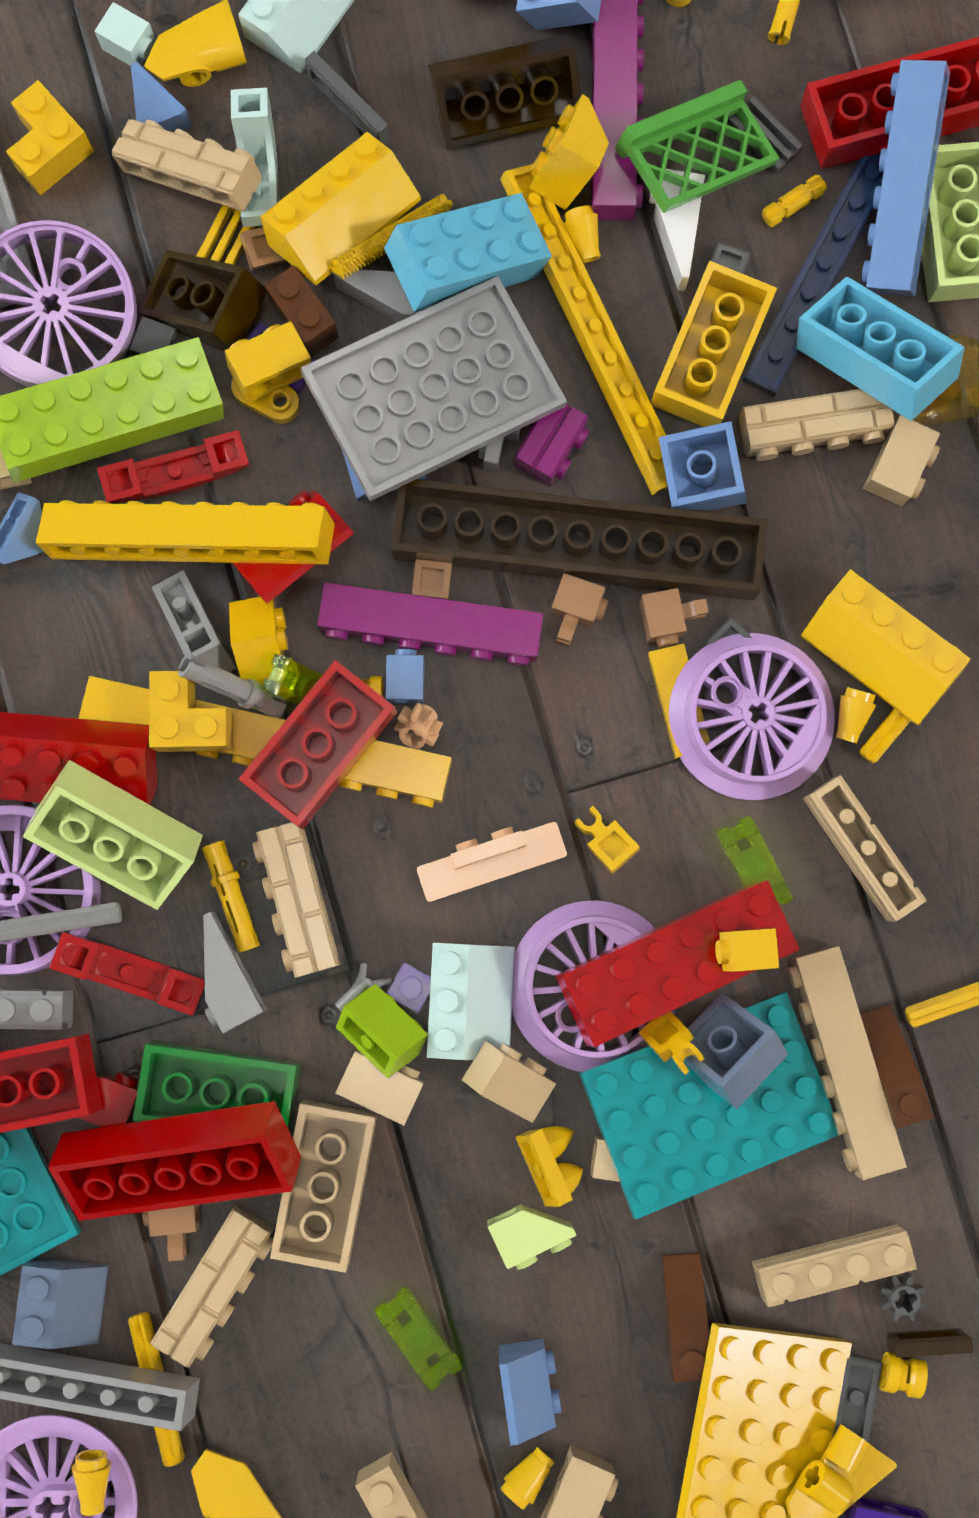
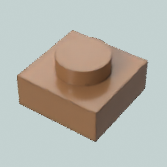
(257, 250)
(432, 579)

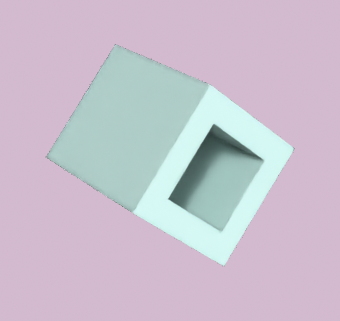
(125, 35)

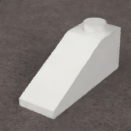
(678, 230)

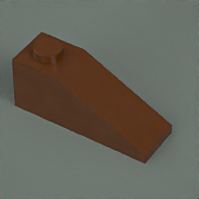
(896, 1068)
(685, 1315)

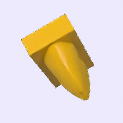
(540, 1150)

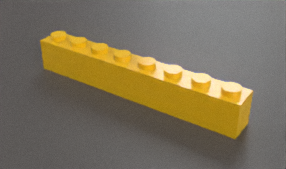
(186, 532)

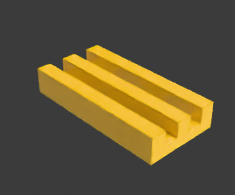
(215, 232)

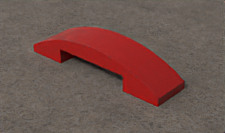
(173, 471)
(127, 972)

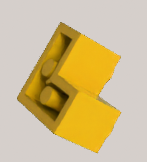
(54, 139)
(255, 636)
(176, 722)

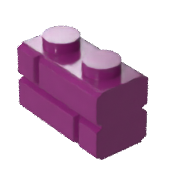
(550, 444)

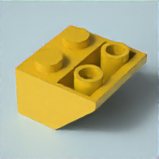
(570, 154)

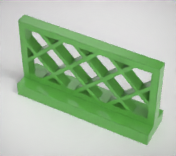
(679, 124)

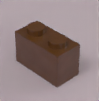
(299, 304)

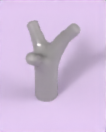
(360, 985)

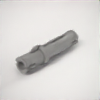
(246, 693)

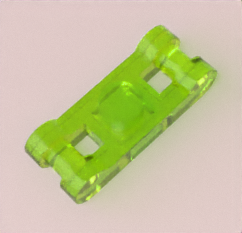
(290, 679)
(754, 862)
(418, 1338)

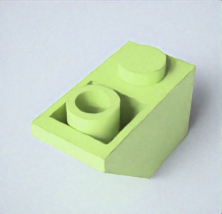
(528, 1232)

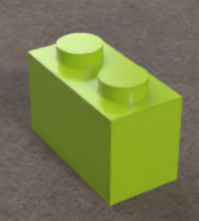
(381, 1030)

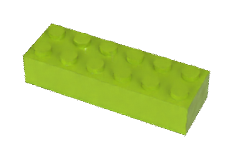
(107, 409)

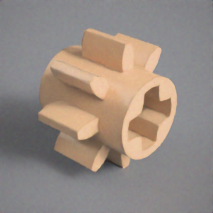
(418, 726)

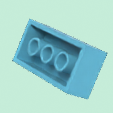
(465, 248)
(879, 348)

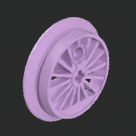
(806, 746)
(614, 922)
(47, 1481)

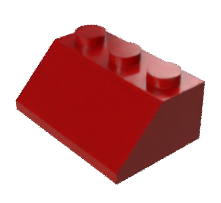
(273, 578)

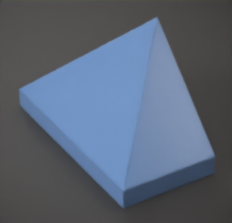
(156, 103)
(20, 529)

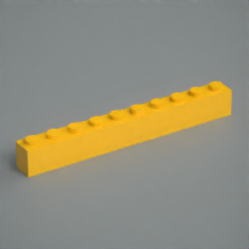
(383, 766)

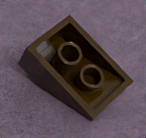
(203, 298)

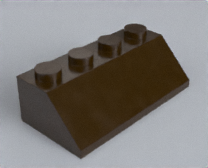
(505, 90)

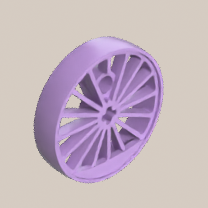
(15, 363)
(17, 819)

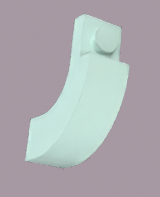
(255, 134)

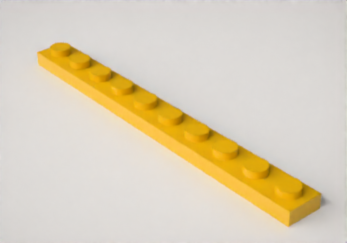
(595, 333)

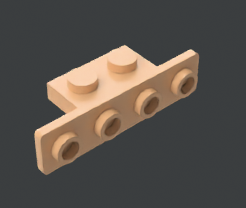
(486, 862)

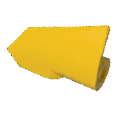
(197, 47)
(839, 1478)
(229, 1489)

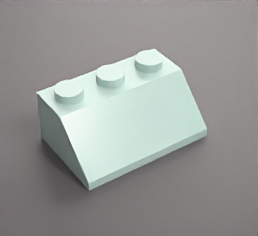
(291, 27)
(469, 999)

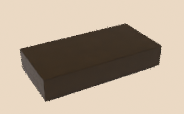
(929, 1343)

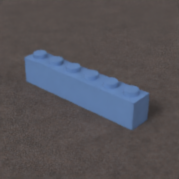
(907, 177)

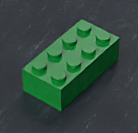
(198, 1080)

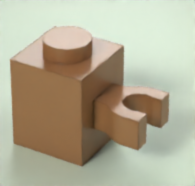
(577, 603)
(666, 616)
(174, 1224)

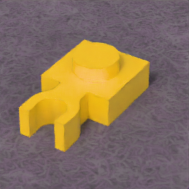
(610, 843)
(670, 1039)

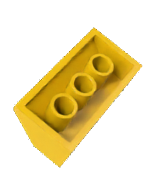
(339, 207)
(884, 647)

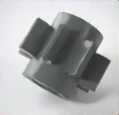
(911, 1298)

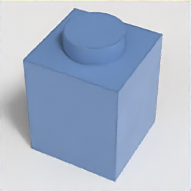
(405, 677)

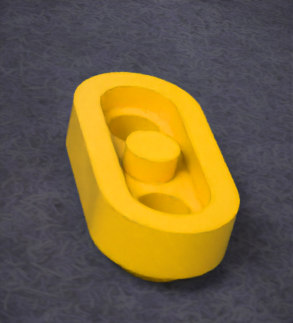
(266, 407)

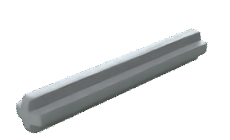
(60, 921)

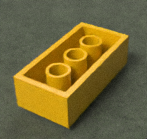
(713, 345)

